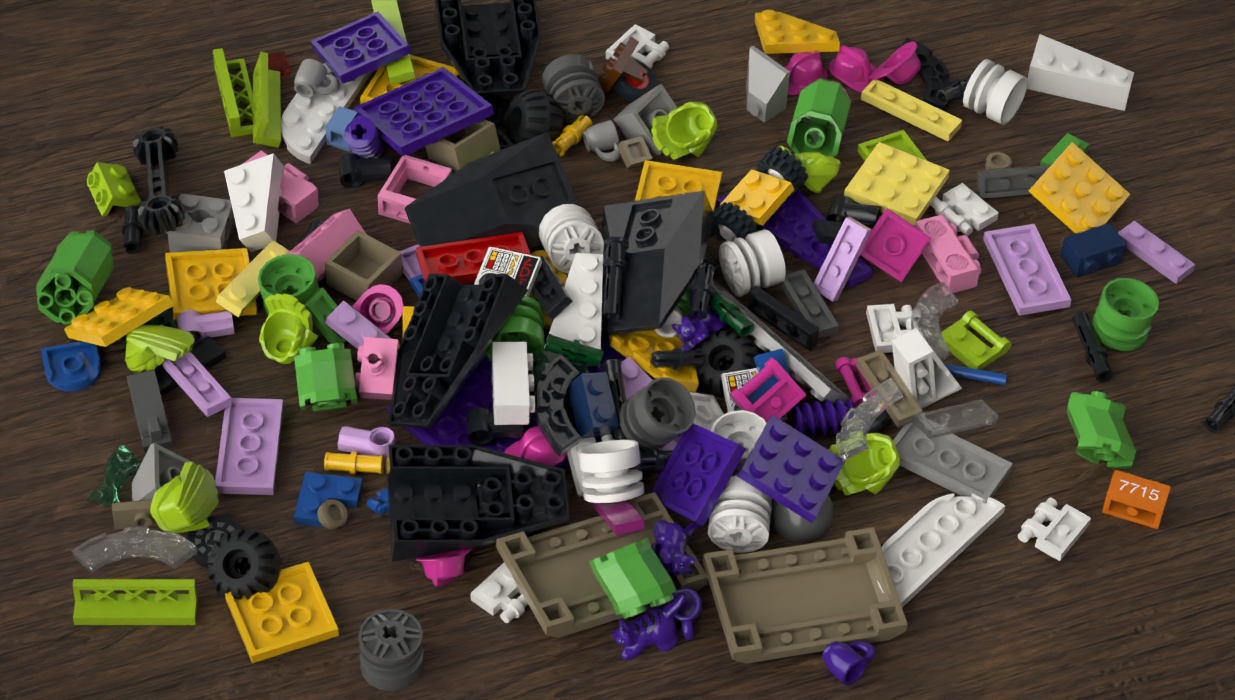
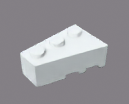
(255, 199)
(922, 369)
(512, 383)

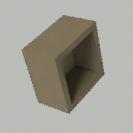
(465, 146)
(362, 264)

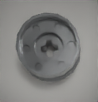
(574, 86)
(657, 413)
(391, 649)

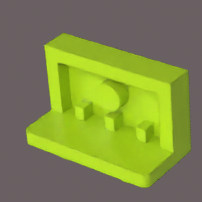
(111, 186)

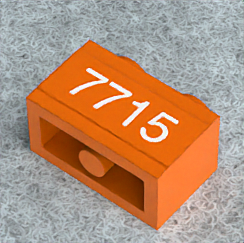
(1136, 499)

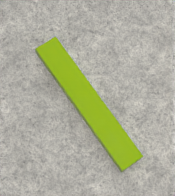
(399, 70)

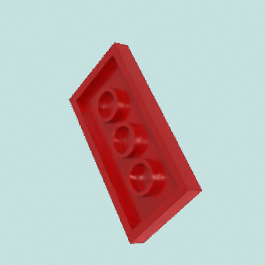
(464, 258)

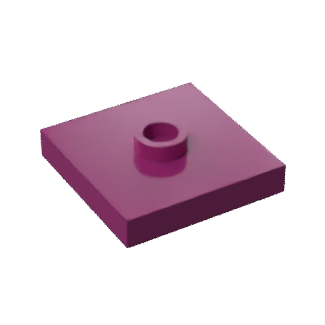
(894, 245)

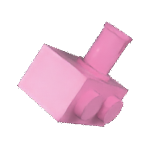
(377, 368)

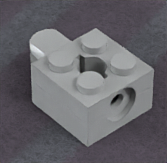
(206, 225)

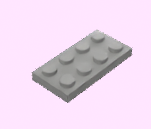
(951, 462)

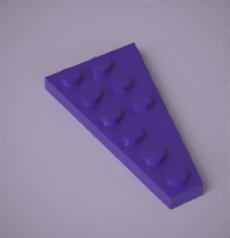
(793, 231)

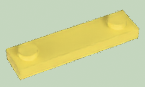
(911, 109)
(245, 286)

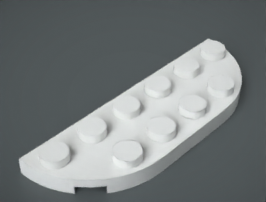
(306, 117)
(935, 540)

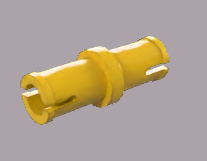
(571, 134)
(354, 462)

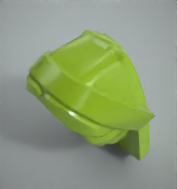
(684, 130)
(819, 167)
(286, 328)
(153, 344)
(869, 468)
(185, 500)

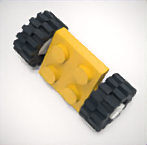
(758, 195)

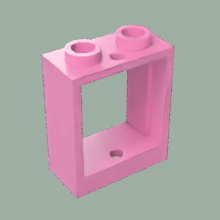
(393, 204)

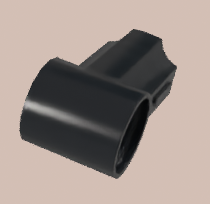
(356, 170)
(844, 207)
(482, 428)

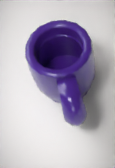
(689, 611)
(847, 663)

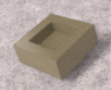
(634, 152)

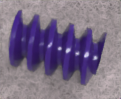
(364, 138)
(820, 416)

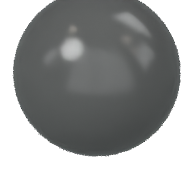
(796, 528)

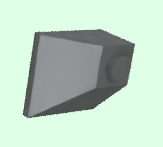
(765, 86)
(637, 116)
(155, 470)

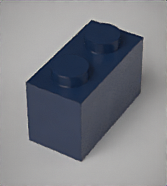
(1093, 250)
(593, 405)

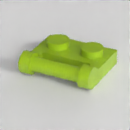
(970, 348)

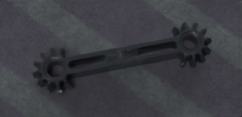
(164, 211)

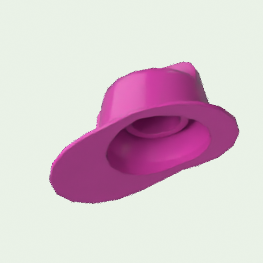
(900, 65)
(852, 68)
(804, 70)
(381, 306)
(535, 448)
(444, 566)

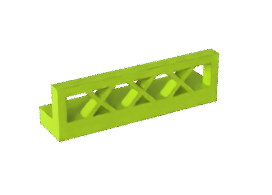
(230, 97)
(266, 104)
(136, 605)

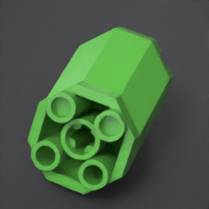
(819, 118)
(74, 276)
(325, 377)
(1100, 429)
(633, 578)

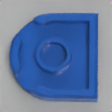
(72, 365)

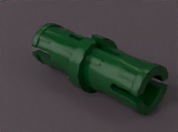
(739, 322)
(574, 350)

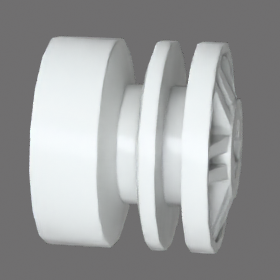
(995, 92)
(564, 228)
(752, 262)
(742, 428)
(611, 476)
(740, 517)

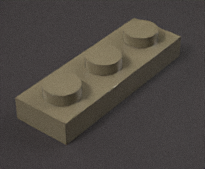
(877, 369)

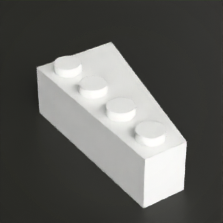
(1078, 75)
(583, 316)

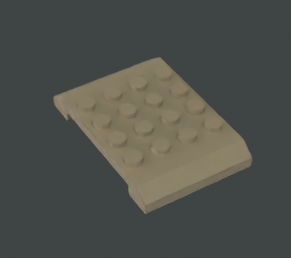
(557, 573)
(804, 597)

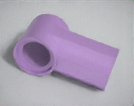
(206, 325)
(366, 441)

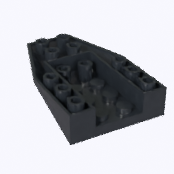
(490, 43)
(494, 196)
(662, 258)
(447, 342)
(466, 497)

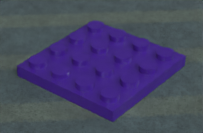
(425, 111)

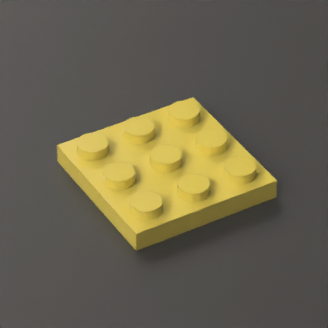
(897, 182)

